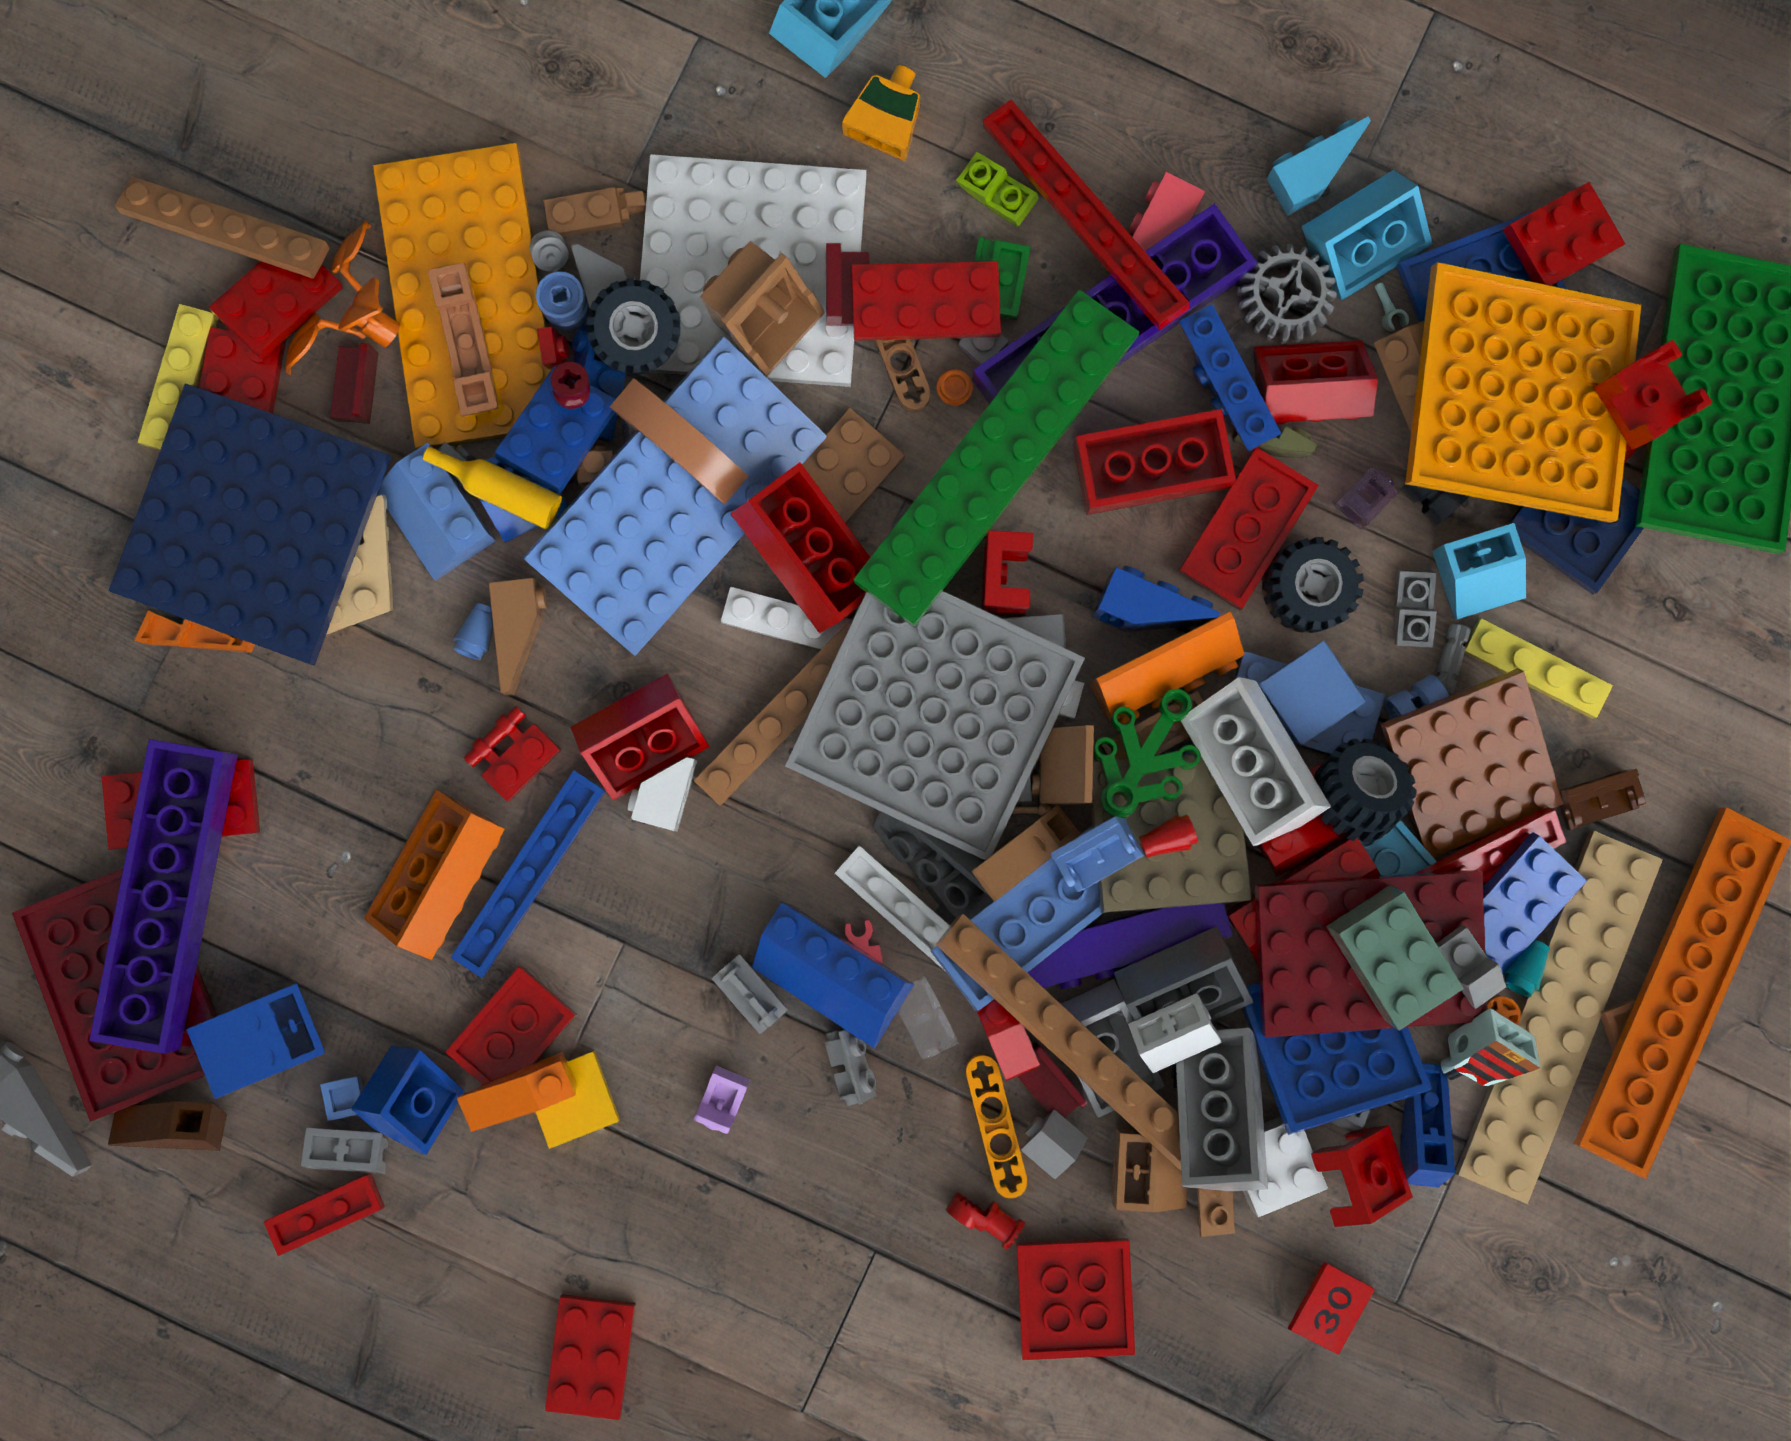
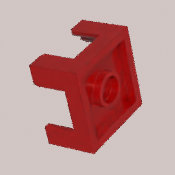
(1648, 397)
(1004, 547)
(1370, 1174)

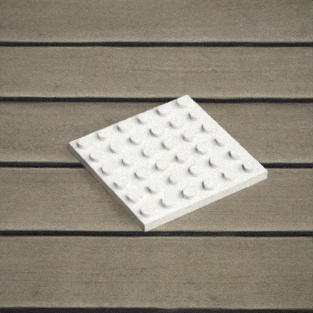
(713, 207)

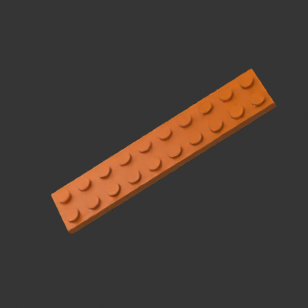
(1682, 992)

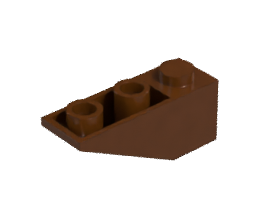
(169, 1126)

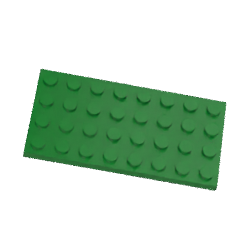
(1730, 464)

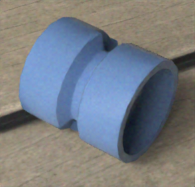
(562, 301)
(1421, 694)

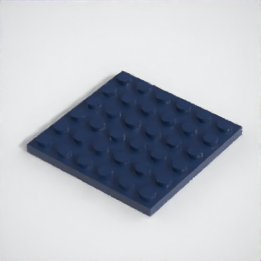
(250, 524)

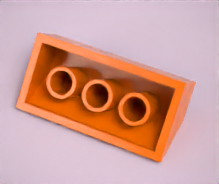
(1170, 667)
(433, 875)

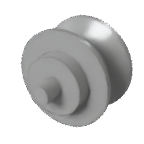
(549, 250)

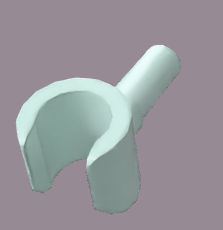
(1390, 309)

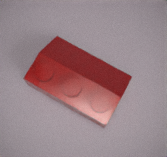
(1316, 381)
(639, 736)

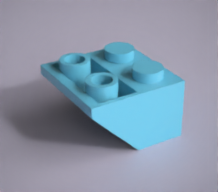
(1482, 571)

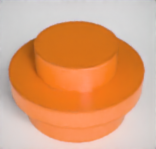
(954, 387)

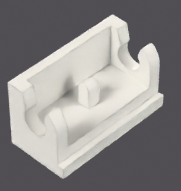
(1174, 1033)

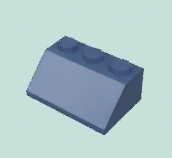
(434, 513)

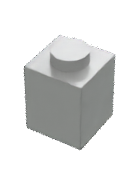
(1053, 1143)

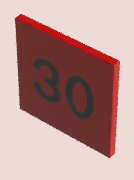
(1331, 1308)

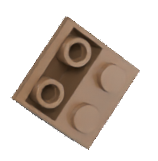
(1144, 1176)

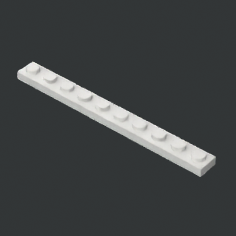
(790, 623)

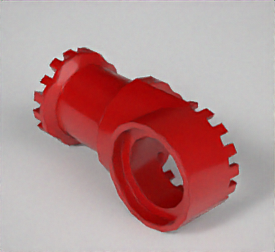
(991, 1220)

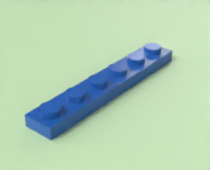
(528, 874)

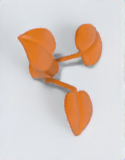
(363, 312)

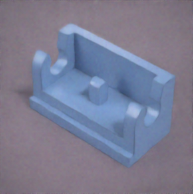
(1097, 853)

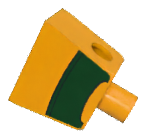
(885, 113)

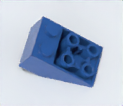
(1137, 604)
(255, 1041)

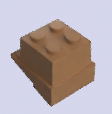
(761, 305)

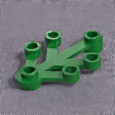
(1143, 760)

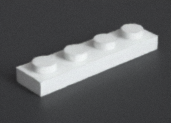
(893, 900)

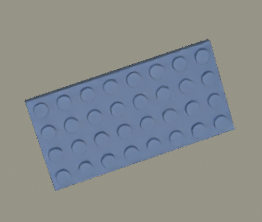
(647, 526)

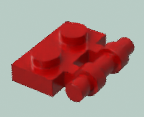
(520, 761)

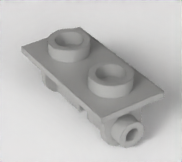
(749, 994)
(857, 1082)

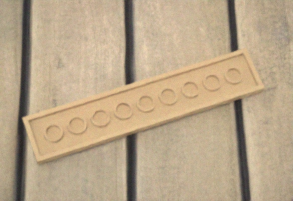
(1579, 974)

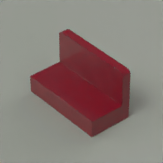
(839, 283)
(354, 384)
(1051, 1086)

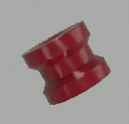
(570, 395)

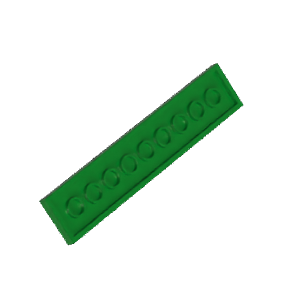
(996, 458)

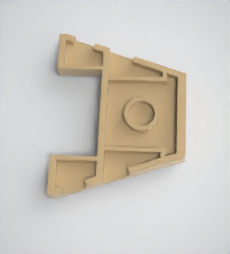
(369, 581)

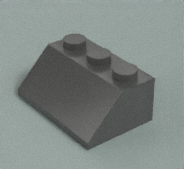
(1187, 968)

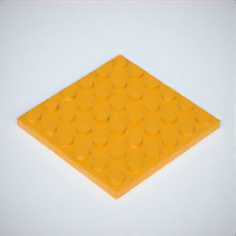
(1512, 397)

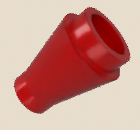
(1169, 837)

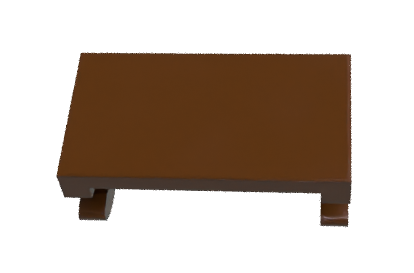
(1601, 798)

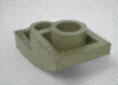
(1290, 444)

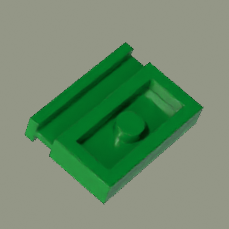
(1012, 269)

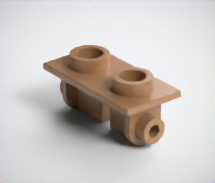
(1215, 1214)

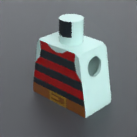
(1490, 1050)

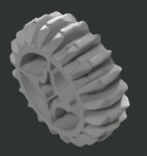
(1299, 296)

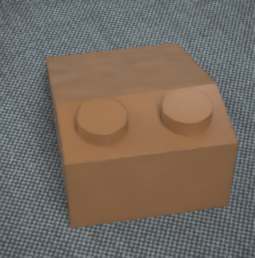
(1065, 767)

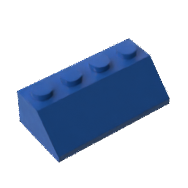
(830, 974)

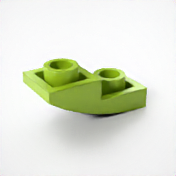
(996, 190)

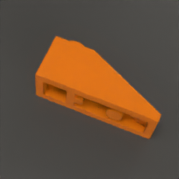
(519, 1093)

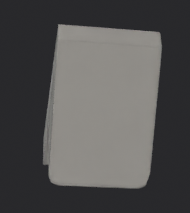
(1474, 970)

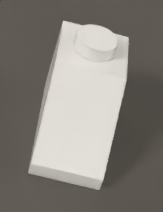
(663, 796)

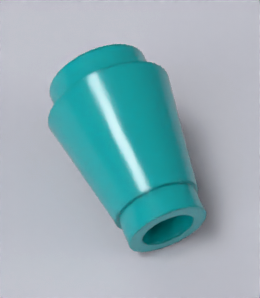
(1527, 970)

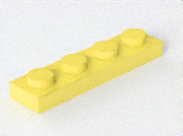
(180, 365)
(1542, 670)

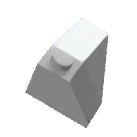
(32, 1113)

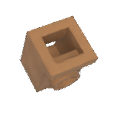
(593, 463)

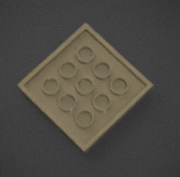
(1207, 874)

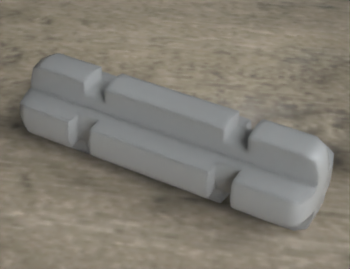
(1452, 656)

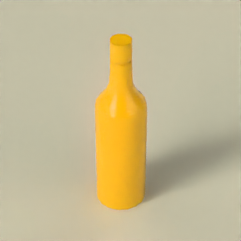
(501, 488)

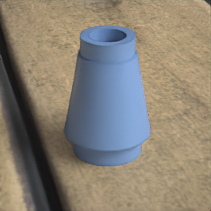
(475, 633)

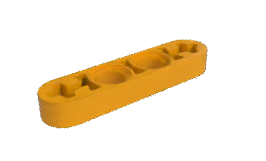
(999, 1124)

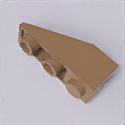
(1025, 852)

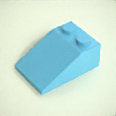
(824, 30)

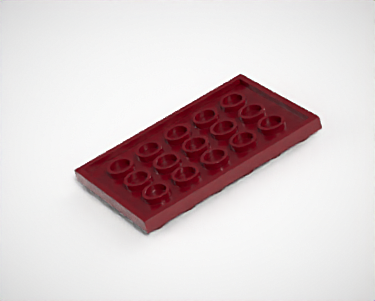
(68, 952)
(1305, 974)

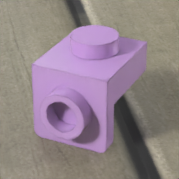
(721, 1100)

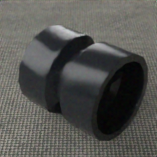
(1436, 503)

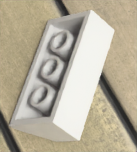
(1254, 761)

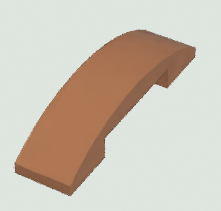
(464, 339)
(679, 440)

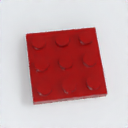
(1075, 1299)

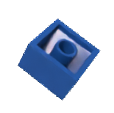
(408, 1098)

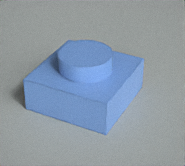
(340, 1096)

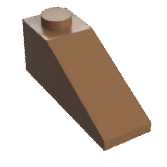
(516, 621)

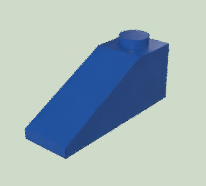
(1427, 1133)

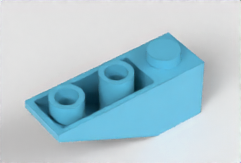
(1305, 176)

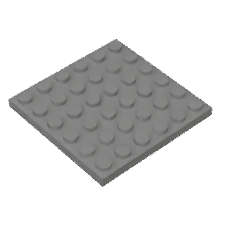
(936, 718)

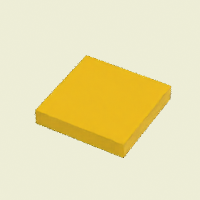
(586, 1111)

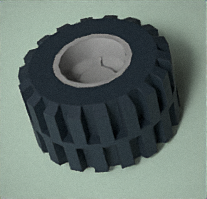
(633, 326)
(1312, 585)
(1365, 789)

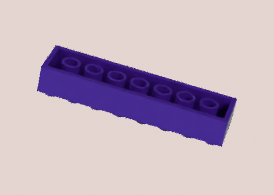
(1198, 258)
(163, 897)

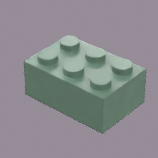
(1395, 957)

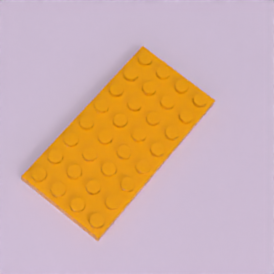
(447, 214)

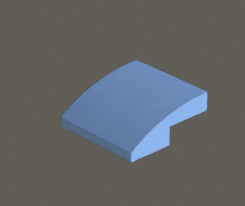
(1312, 692)

